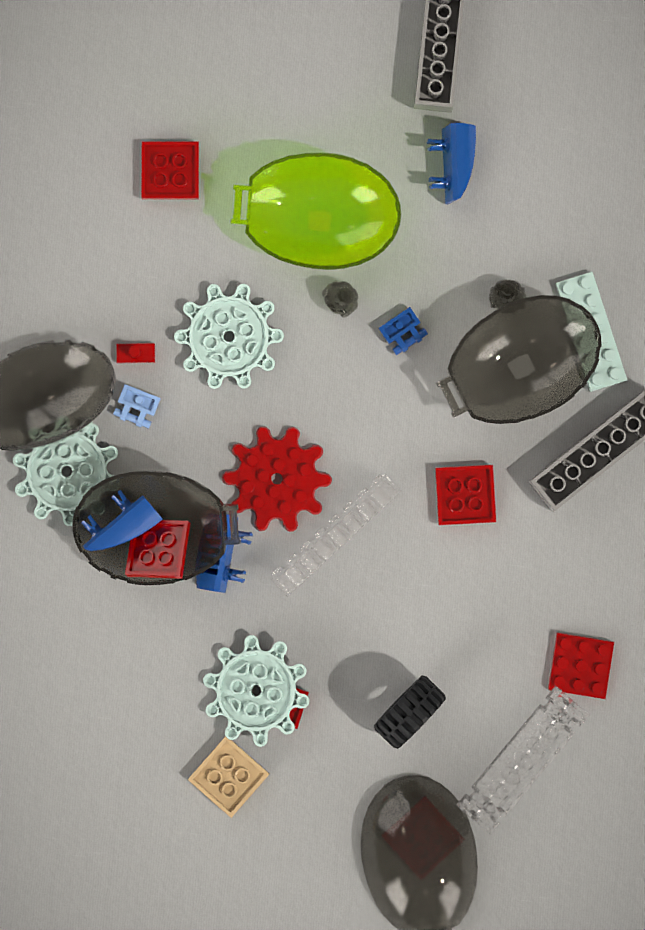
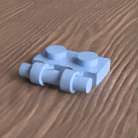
(140, 401)

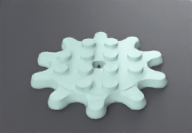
(224, 315)
(46, 478)
(235, 693)

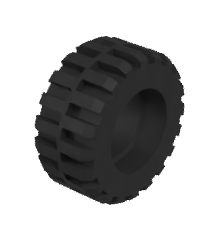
(410, 712)

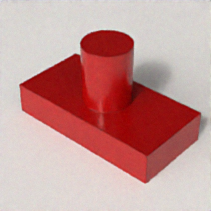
(136, 353)

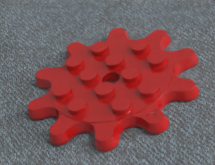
(277, 500)

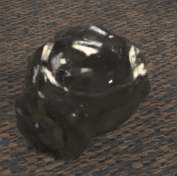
(505, 292)
(340, 298)

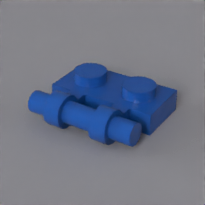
(400, 325)

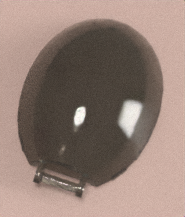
(523, 360)
(52, 392)
(173, 499)
(419, 855)

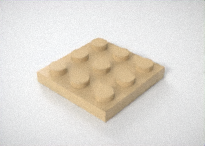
(228, 776)

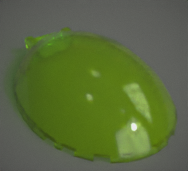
(319, 210)

